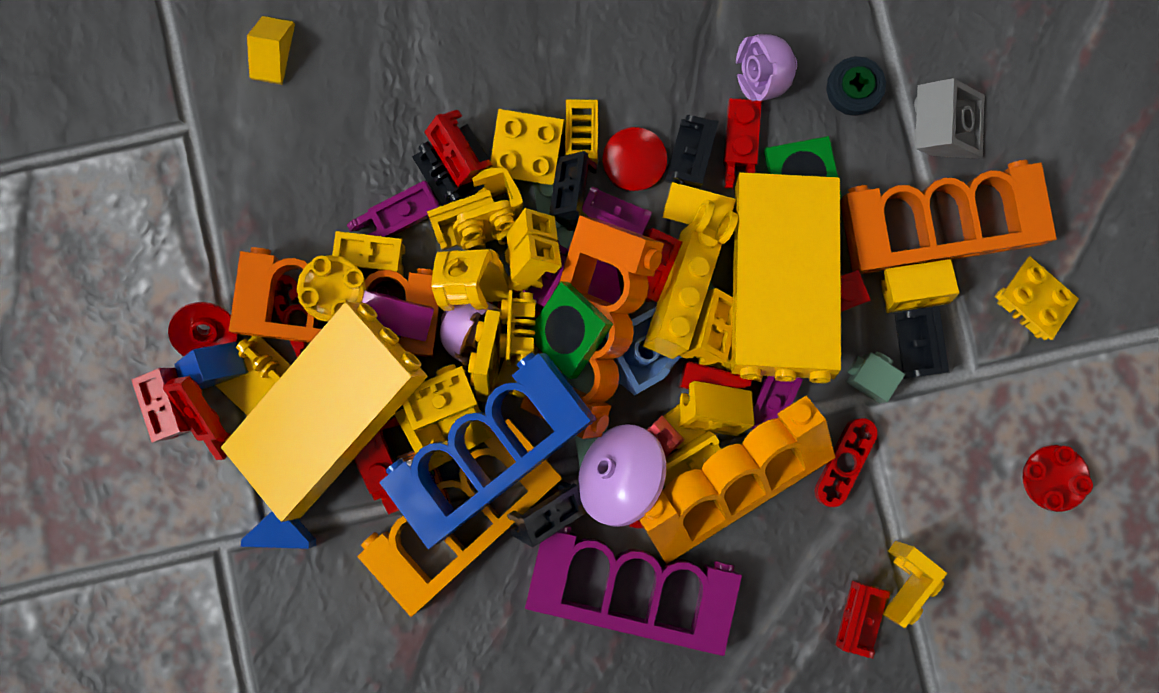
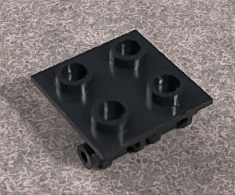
(439, 177)

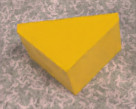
(269, 49)

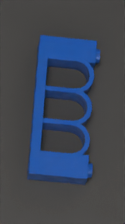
(421, 499)

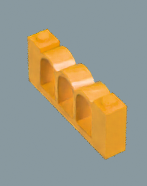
(739, 479)
(405, 578)

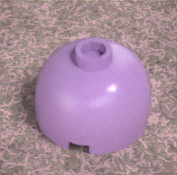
(766, 67)
(459, 330)

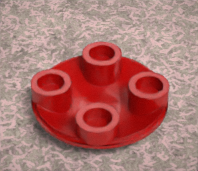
(634, 159)
(1056, 478)

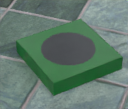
(802, 158)
(569, 329)

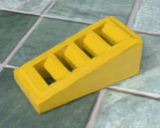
(593, 129)

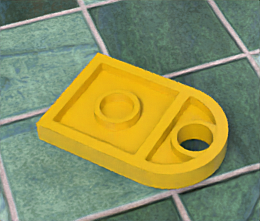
(486, 362)

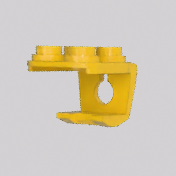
(492, 220)
(468, 278)

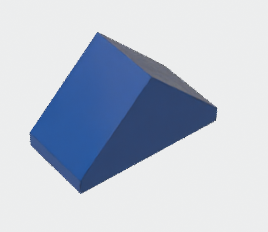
(212, 364)
(278, 534)

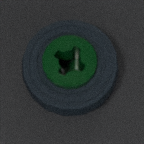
(847, 94)

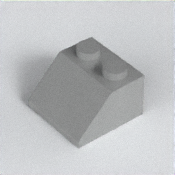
(949, 119)

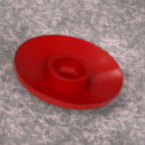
(186, 333)

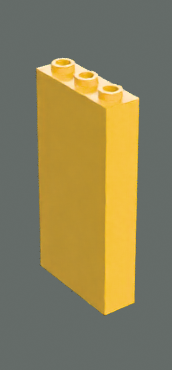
(787, 278)
(323, 410)

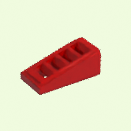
(706, 374)

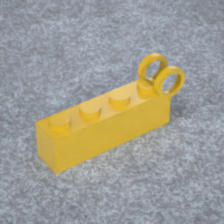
(688, 283)

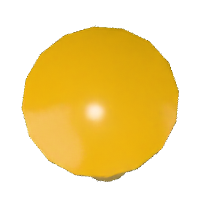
(329, 284)

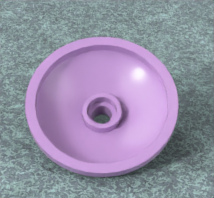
(622, 475)

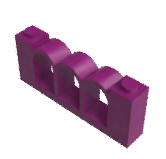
(713, 608)

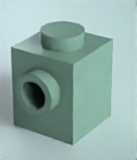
(874, 376)

